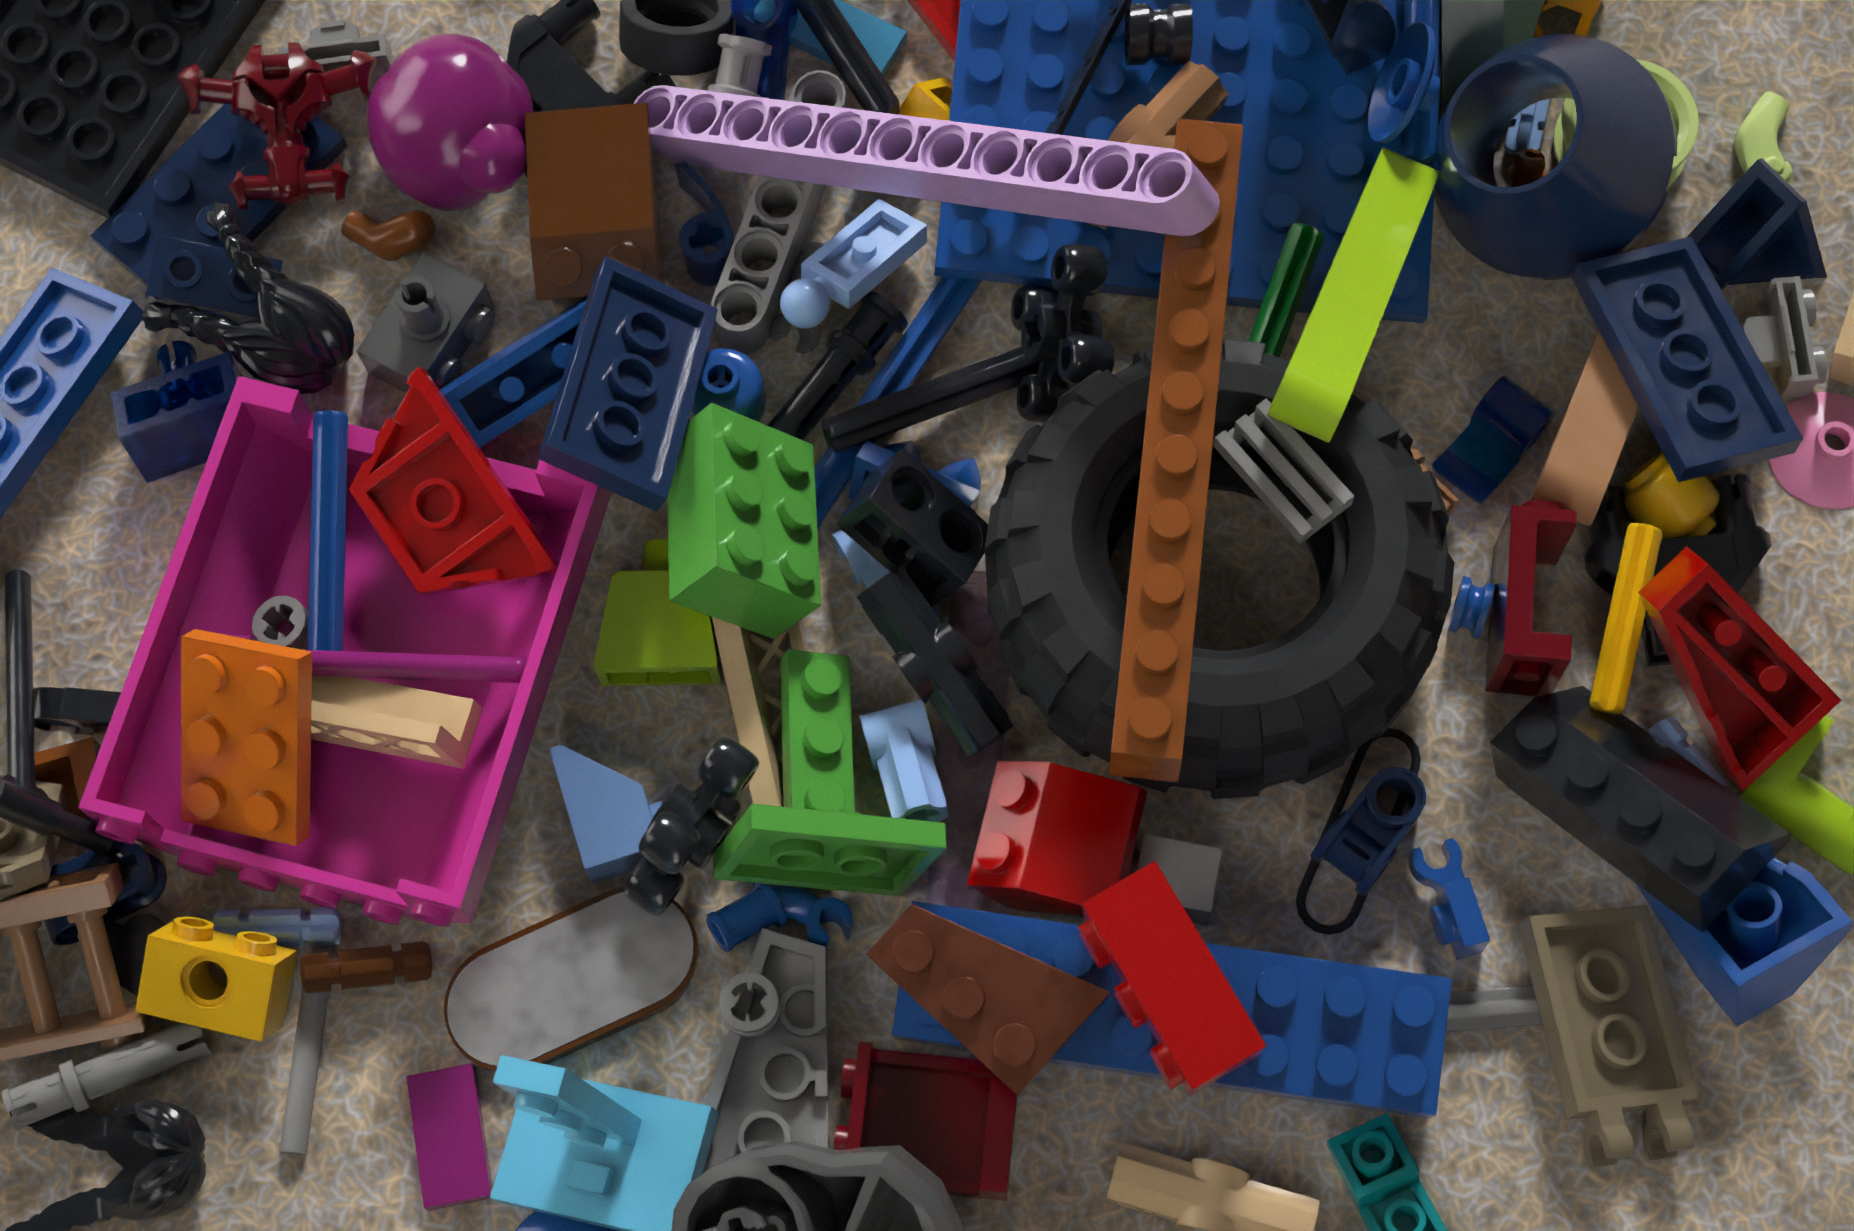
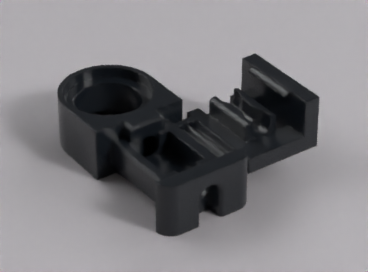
(73, 708)

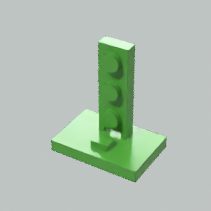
(817, 833)

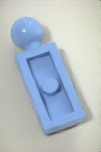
(852, 263)

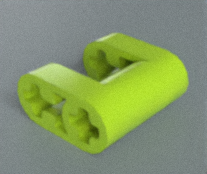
(1803, 805)

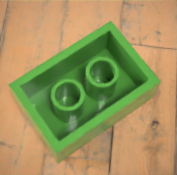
(743, 523)

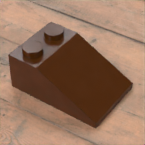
(591, 196)

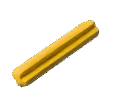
(1625, 619)

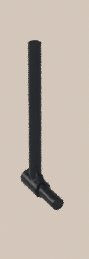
(19, 797)

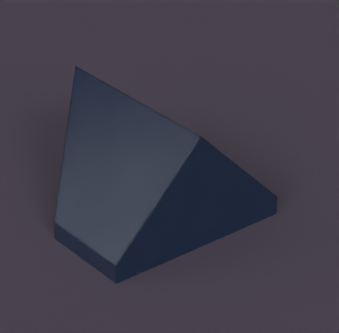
(1759, 232)

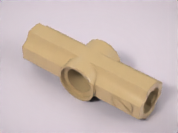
(1205, 1194)

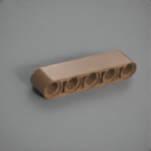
(1588, 437)

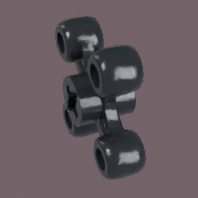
(1060, 331)
(690, 826)

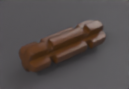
(366, 967)

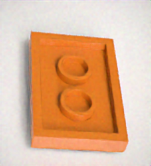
(246, 736)

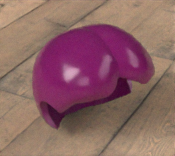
(450, 122)

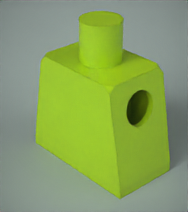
(650, 638)

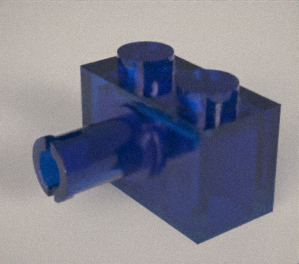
(176, 415)

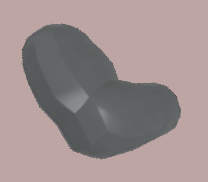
(817, 1190)

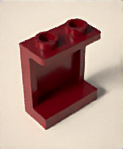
(1517, 656)
(936, 1108)

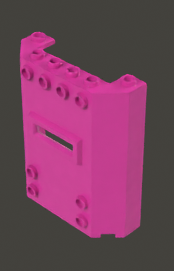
(381, 825)

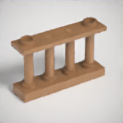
(84, 900)

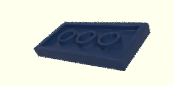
(193, 179)
(1686, 359)
(629, 385)

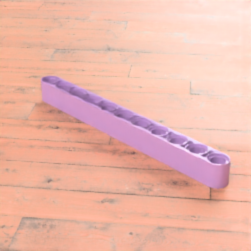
(934, 159)

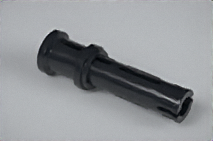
(848, 354)

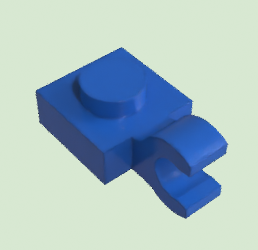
(1458, 915)

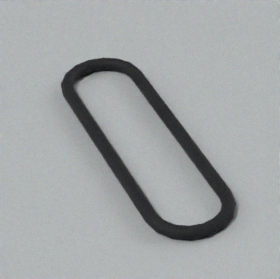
(1336, 811)

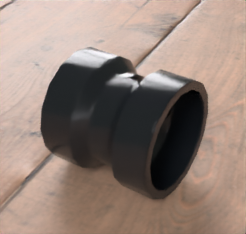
(1158, 34)

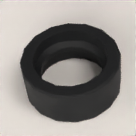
(688, 50)

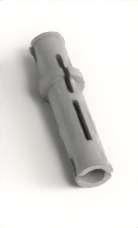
(81, 1082)

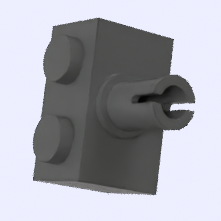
(428, 325)

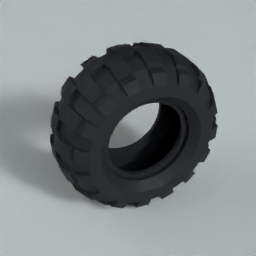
(1252, 711)

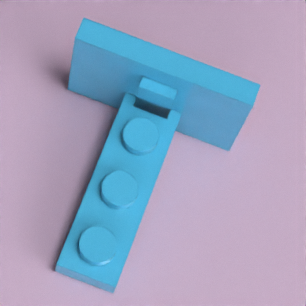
(597, 1148)

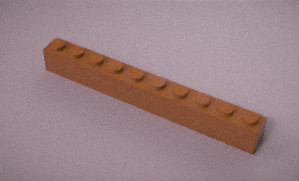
(1175, 473)

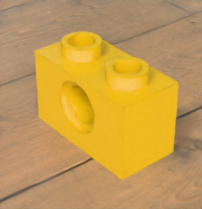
(180, 988)

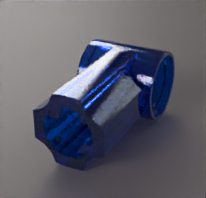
(772, 32)

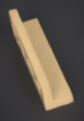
(751, 702)
(393, 719)

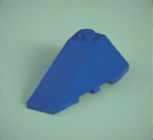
(1762, 940)

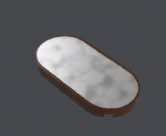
(570, 981)

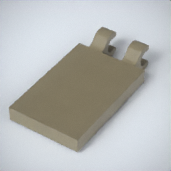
(1611, 1029)

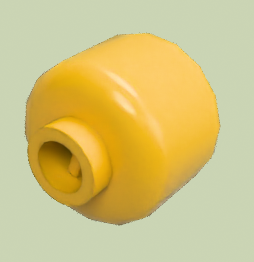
(1670, 505)

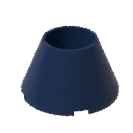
(1601, 189)

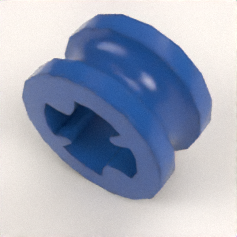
(1471, 607)

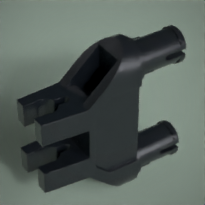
(552, 74)
(1731, 552)

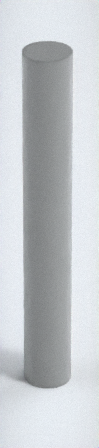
(303, 1073)

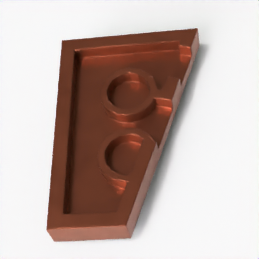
(987, 995)

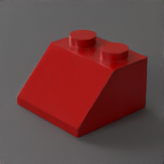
(1054, 836)

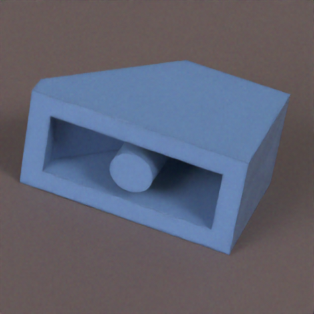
(605, 813)

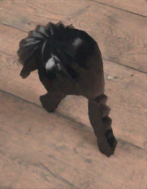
(301, 329)
(159, 1156)

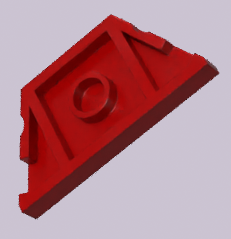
(443, 501)

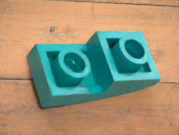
(1383, 1178)

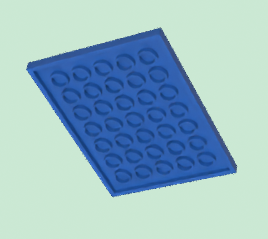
(1300, 147)

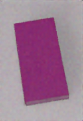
(449, 1137)

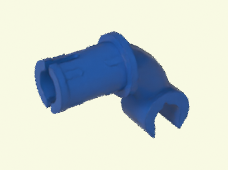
(774, 906)

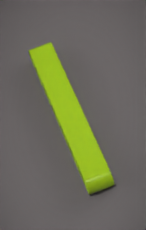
(1353, 296)

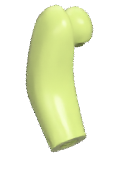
(1758, 135)

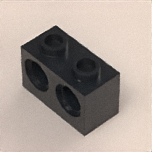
(918, 524)

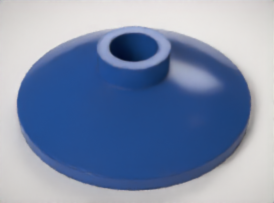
(1404, 83)

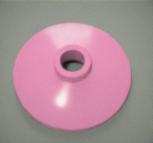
(1815, 470)

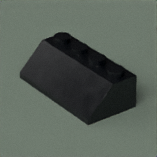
(1636, 803)

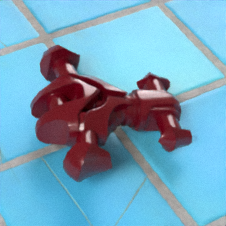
(281, 98)

